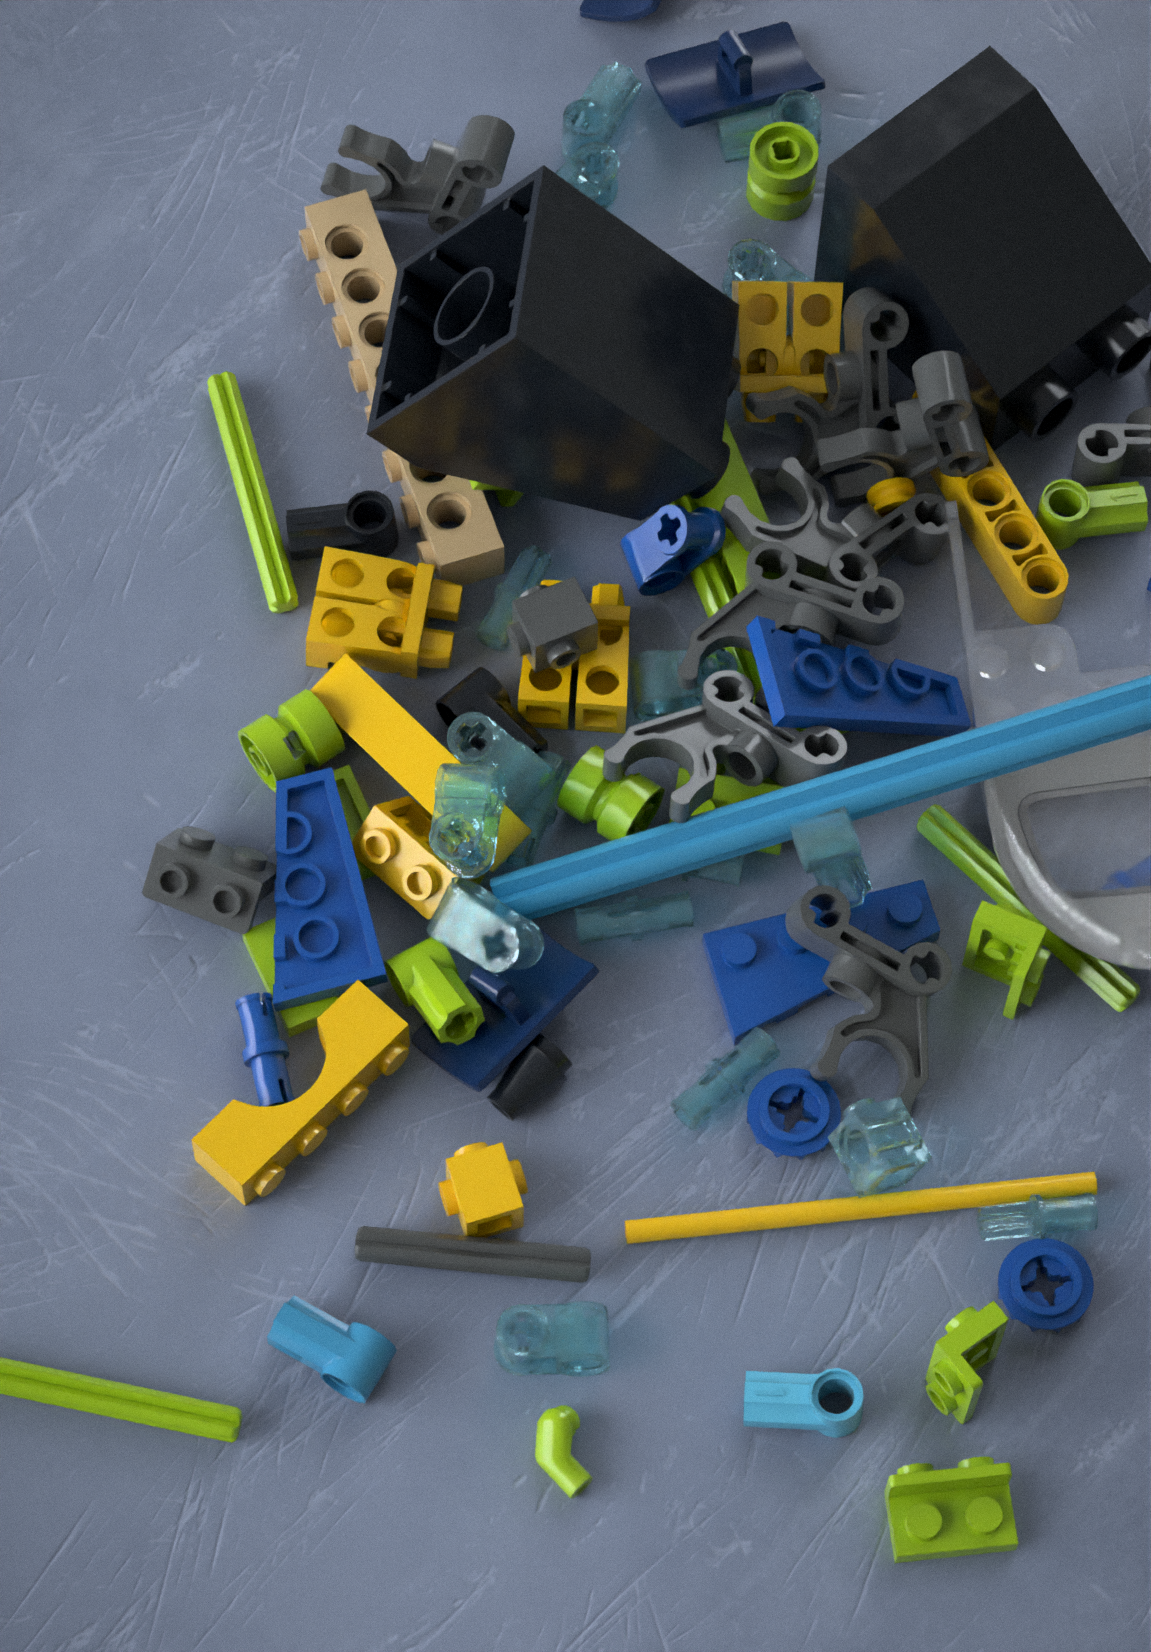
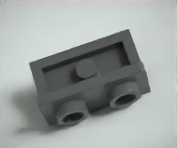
(209, 878)

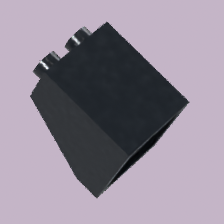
(991, 246)
(558, 357)

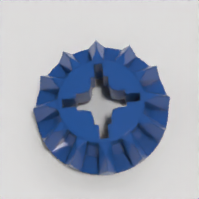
(780, 1091)
(1060, 1264)

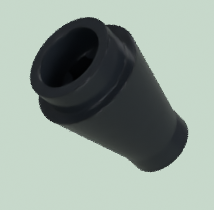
(529, 1077)

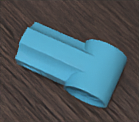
(794, 1400)

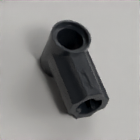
(341, 526)
(486, 695)

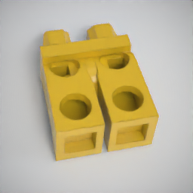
(780, 360)
(380, 614)
(601, 674)

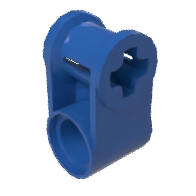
(672, 546)

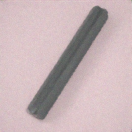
(472, 1254)

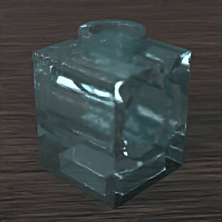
(879, 1146)

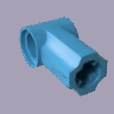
(344, 1355)

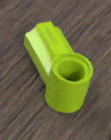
(1090, 510)
(431, 982)

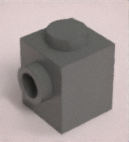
(553, 625)

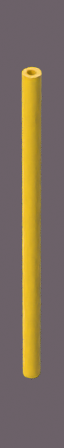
(856, 1208)

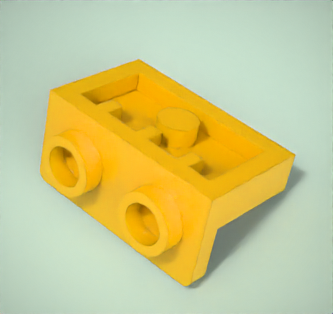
(398, 851)

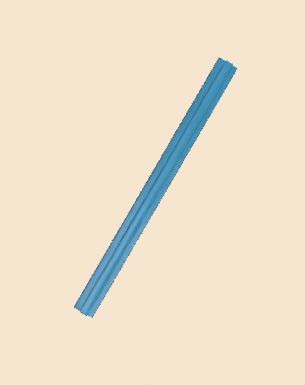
(861, 788)

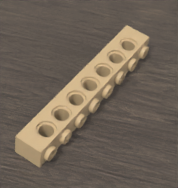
(351, 228)

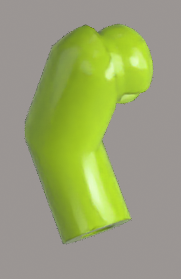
(553, 1450)

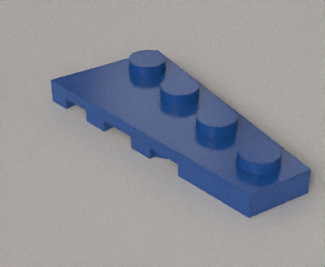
(850, 689)
(321, 906)
(769, 975)

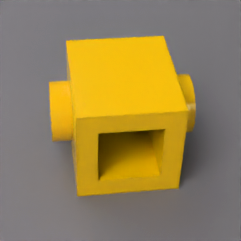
(484, 1190)

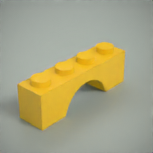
(253, 1144)

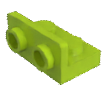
(950, 1510)

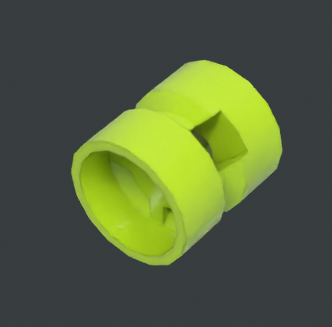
(782, 171)
(307, 729)
(617, 806)

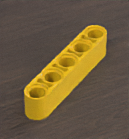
(1003, 523)
(398, 742)

